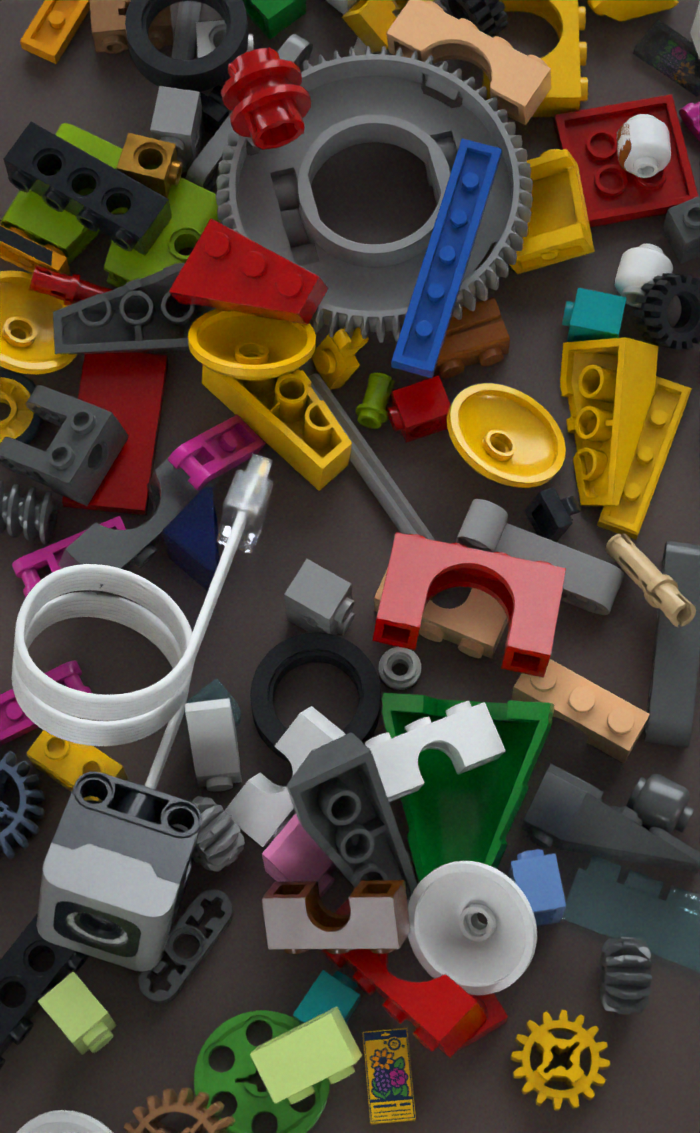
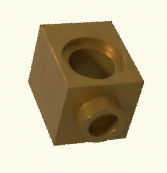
(142, 151)

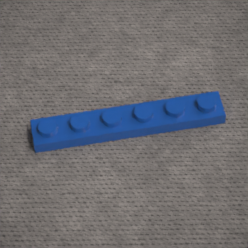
(446, 258)

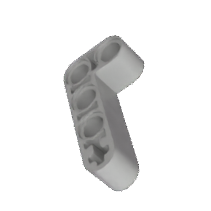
(587, 580)

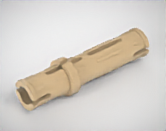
(659, 589)

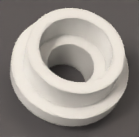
(406, 657)

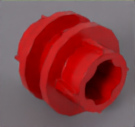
(266, 98)

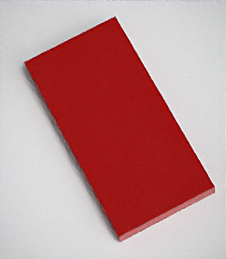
(134, 392)

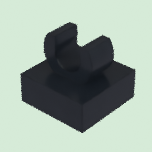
(213, 110)
(550, 514)

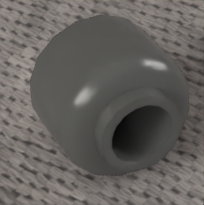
(661, 803)

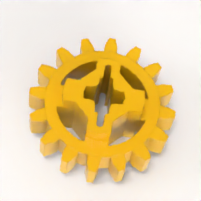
(574, 1076)

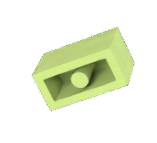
(79, 1014)
(307, 1056)

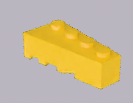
(289, 420)

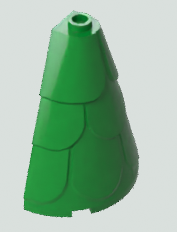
(472, 811)

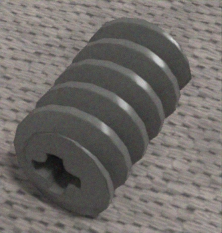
(27, 514)

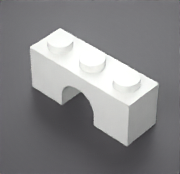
(464, 736)
(265, 807)

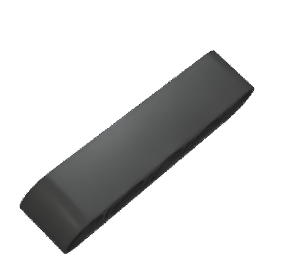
(675, 655)

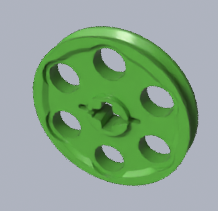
(250, 1101)

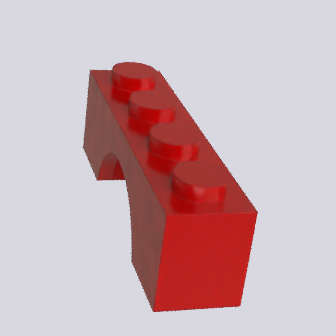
(437, 1008)

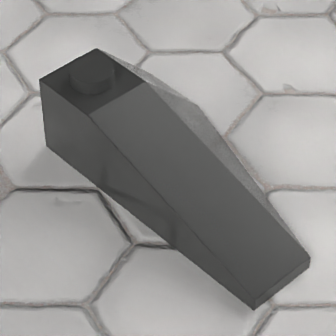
(128, 319)
(349, 814)
(576, 820)

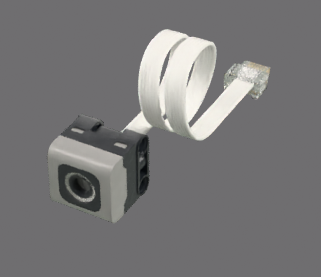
(119, 862)

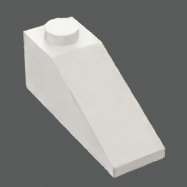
(213, 744)

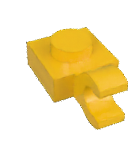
(336, 357)

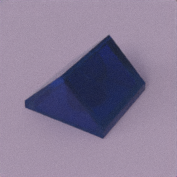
(193, 536)

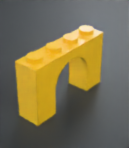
(565, 60)

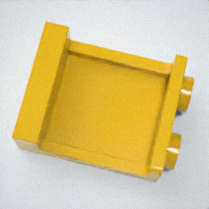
(558, 213)

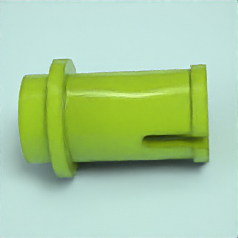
(375, 401)

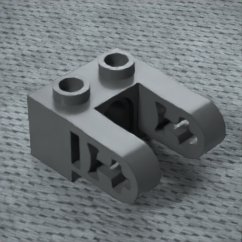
(79, 452)

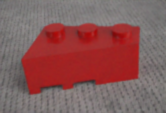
(247, 278)

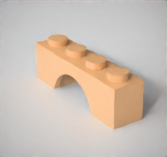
(515, 78)

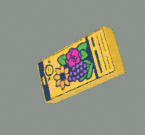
(389, 1076)

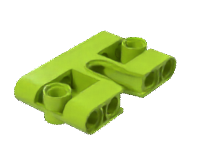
(189, 206)

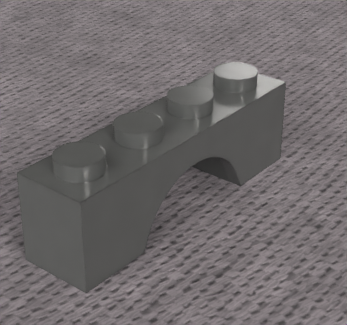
(125, 548)

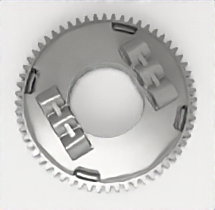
(381, 102)

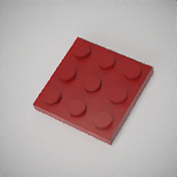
(609, 190)

